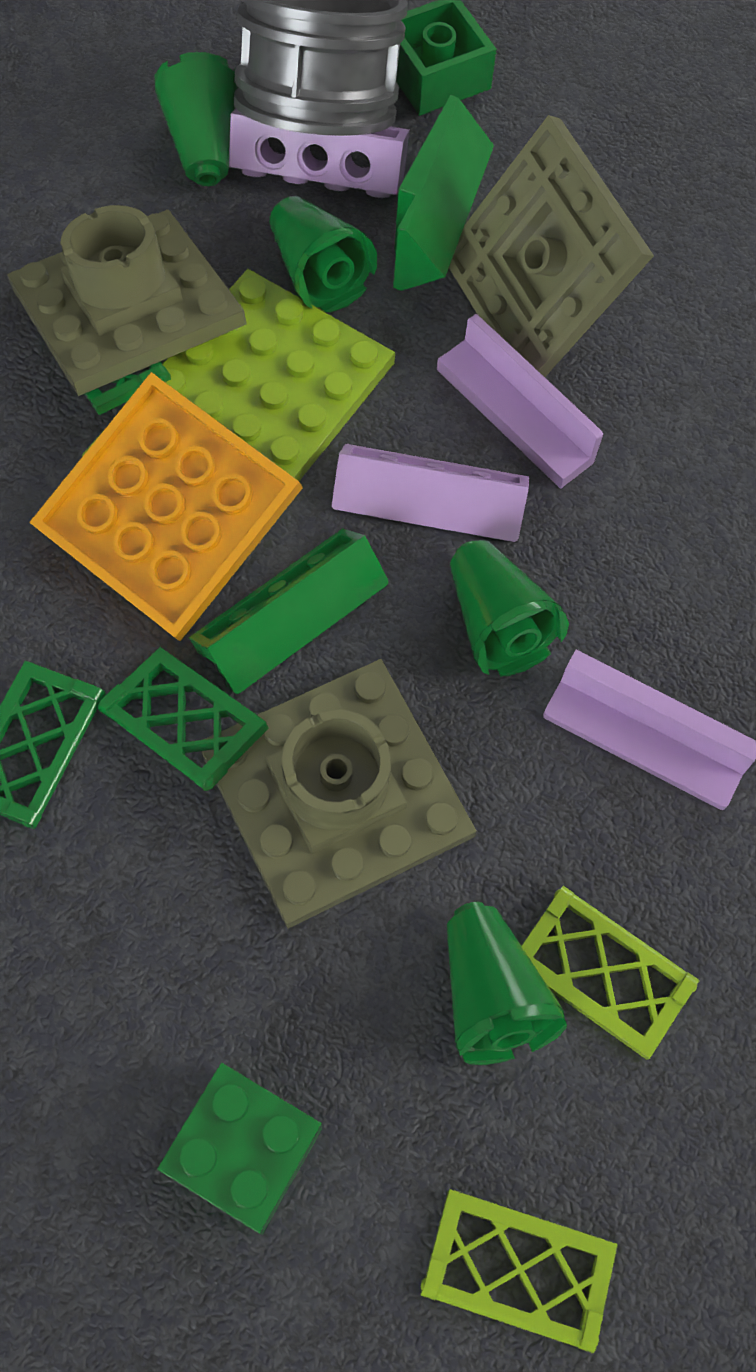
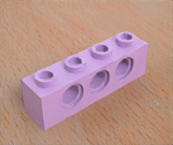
(384, 150)

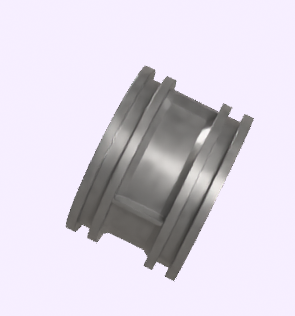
(320, 64)

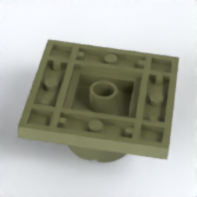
(547, 249)
(123, 295)
(338, 837)

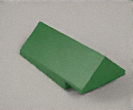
(438, 196)

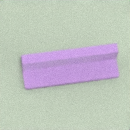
(521, 403)
(430, 492)
(651, 730)

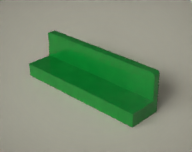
(291, 609)

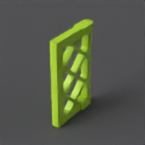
(646, 957)
(556, 1236)

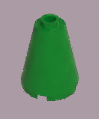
(198, 110)
(322, 254)
(504, 610)
(496, 989)

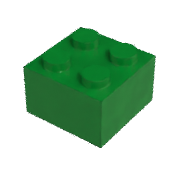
(443, 55)
(241, 1148)

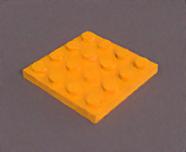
(166, 505)

